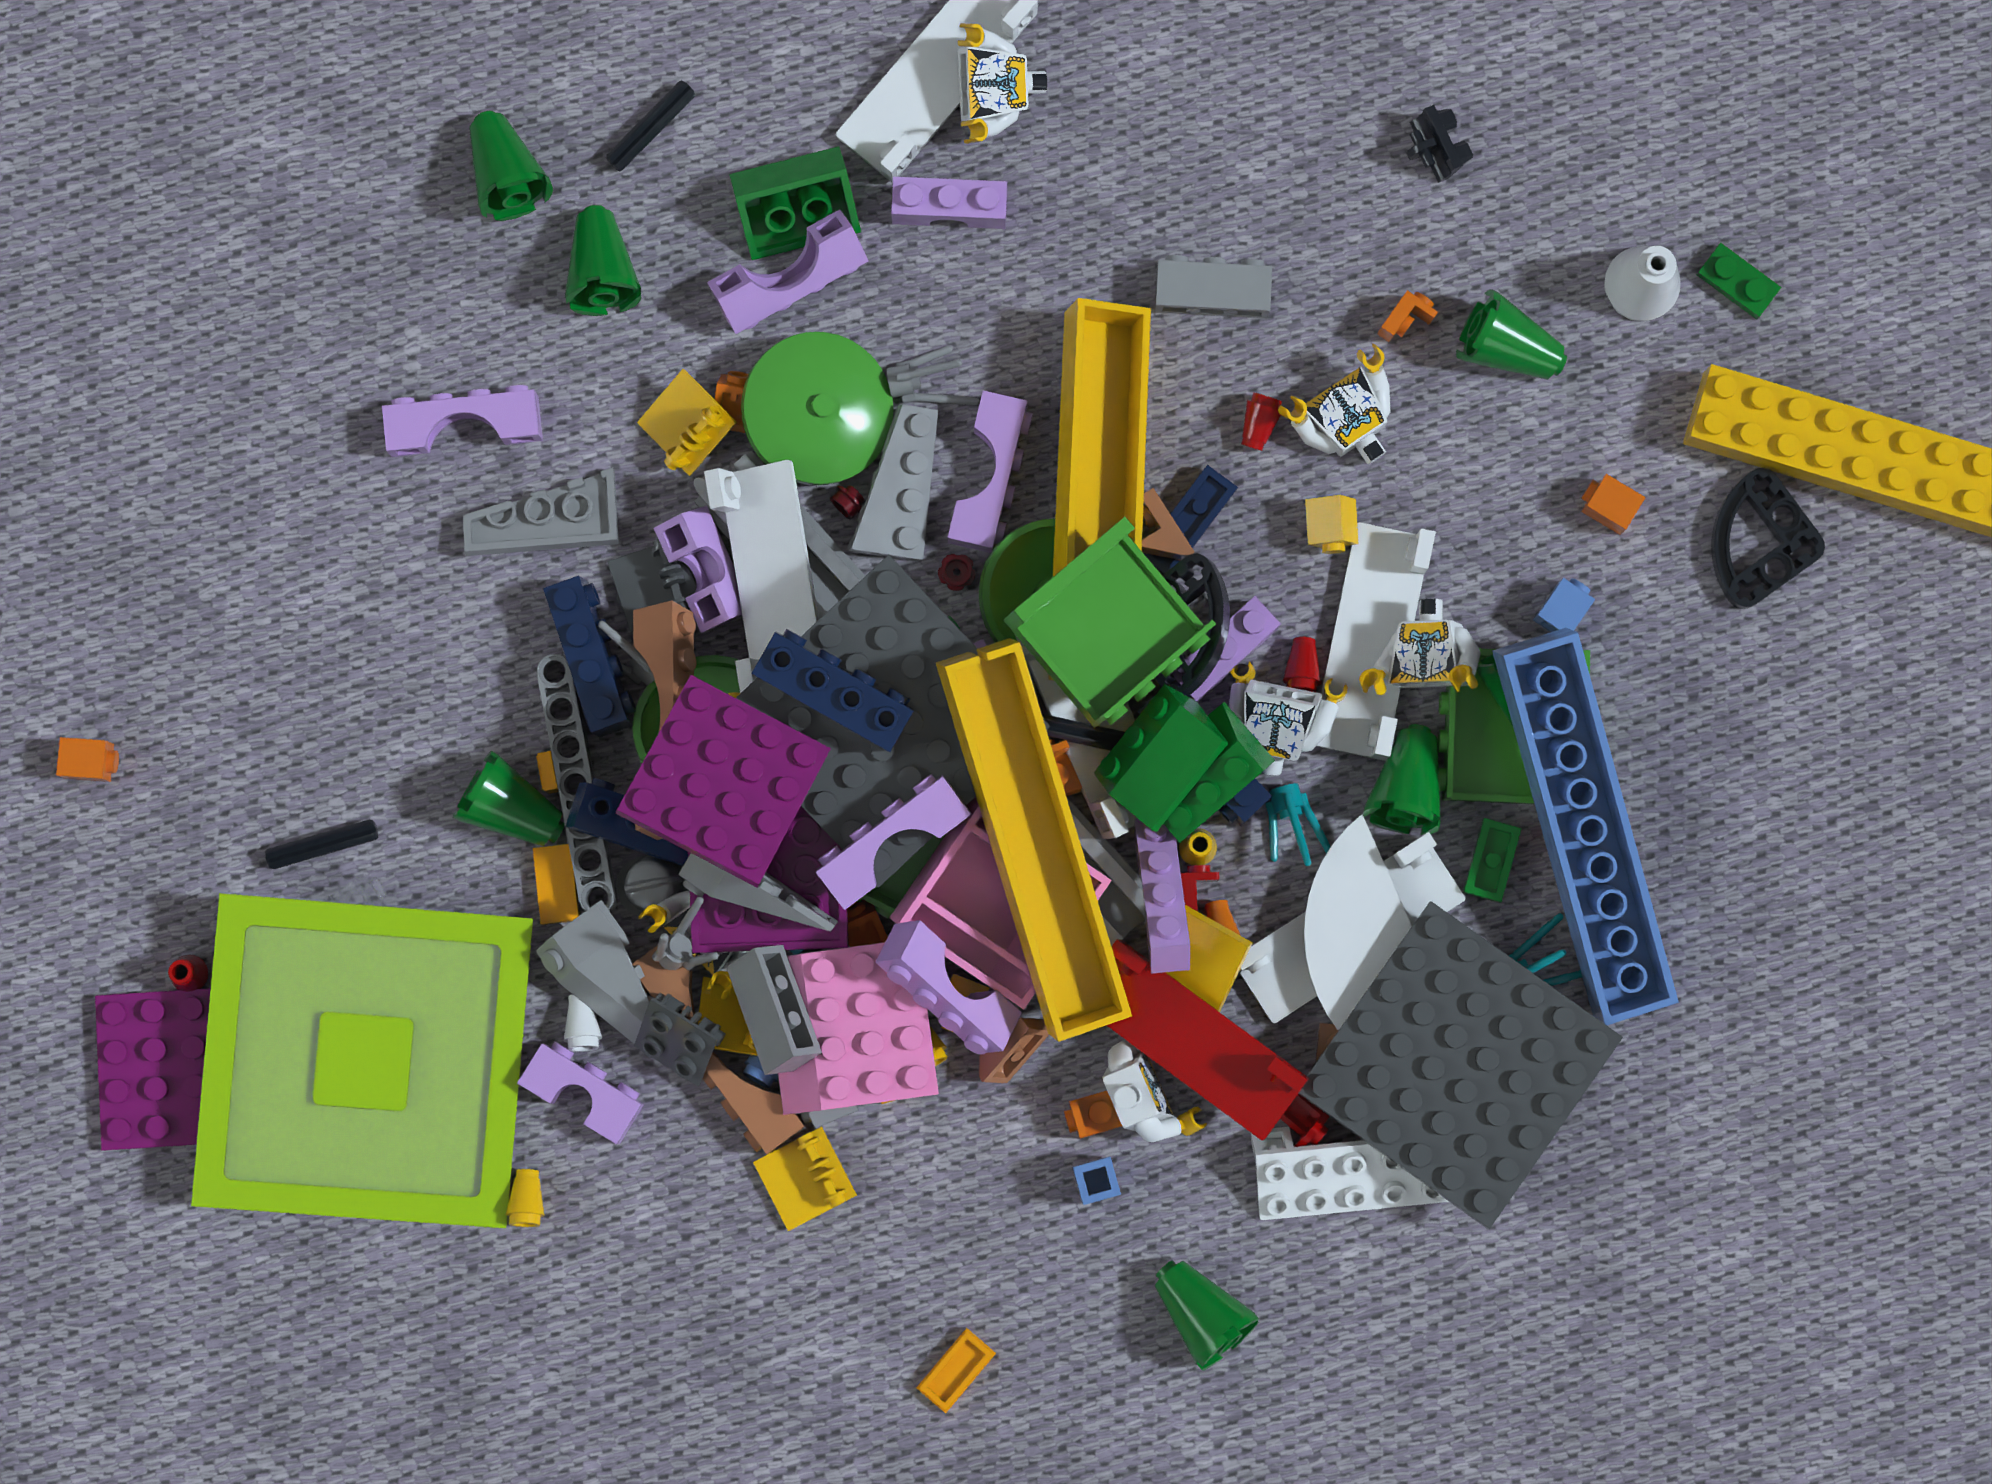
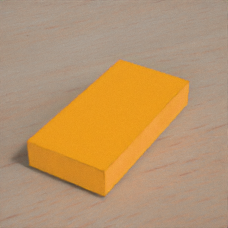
(555, 884)
(956, 1370)

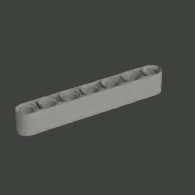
(568, 768)

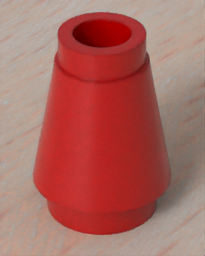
(1260, 420)
(1302, 665)
(196, 976)

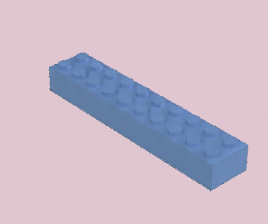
(1585, 825)

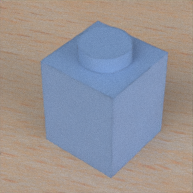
(1565, 606)
(1096, 1180)

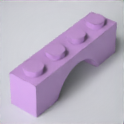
(827, 255)
(414, 425)
(999, 425)
(851, 870)
(1163, 899)
(917, 962)

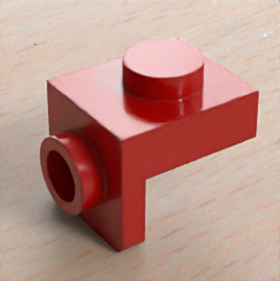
(1196, 874)
(1306, 1121)

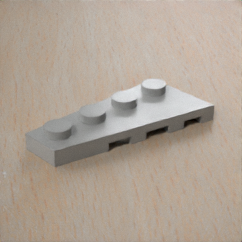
(899, 493)
(547, 520)

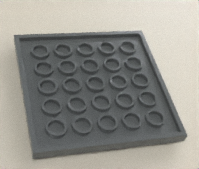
(897, 638)
(1459, 1065)

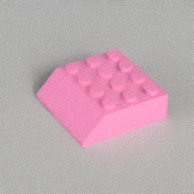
(967, 908)
(868, 1033)

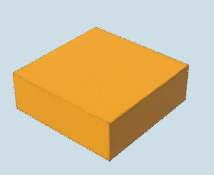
(547, 772)

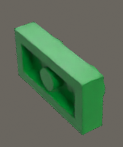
(1738, 281)
(1492, 860)

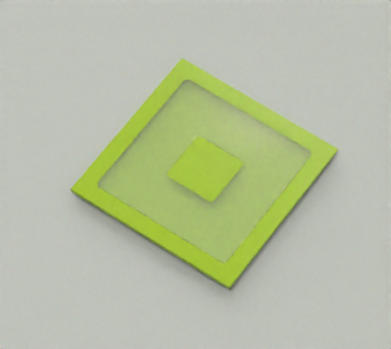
(362, 1061)

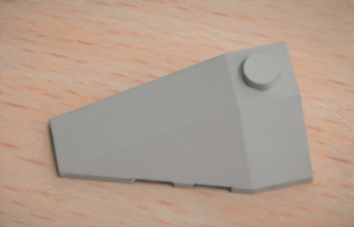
(769, 897)
(596, 969)

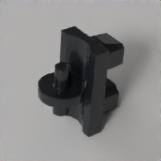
(1434, 143)

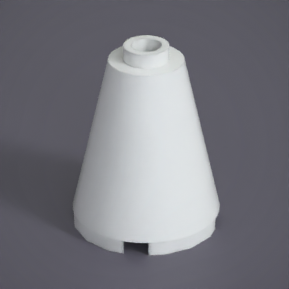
(1643, 282)

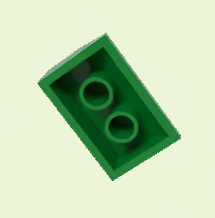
(789, 196)
(1161, 757)
(1229, 773)

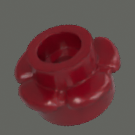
(847, 501)
(959, 562)

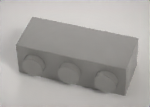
(1213, 287)
(774, 1009)

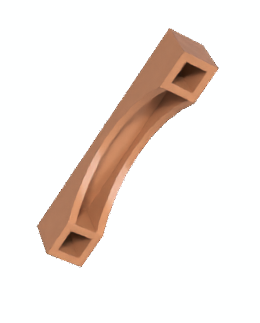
(666, 642)
(756, 1107)

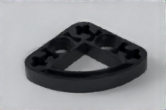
(1786, 536)
(1219, 611)

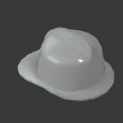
(647, 882)

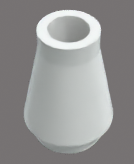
(581, 1027)

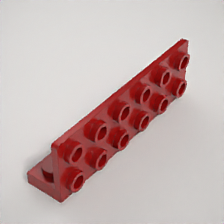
(1204, 1046)

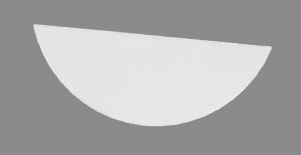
(1351, 921)

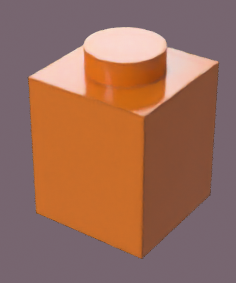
(1611, 503)
(86, 759)

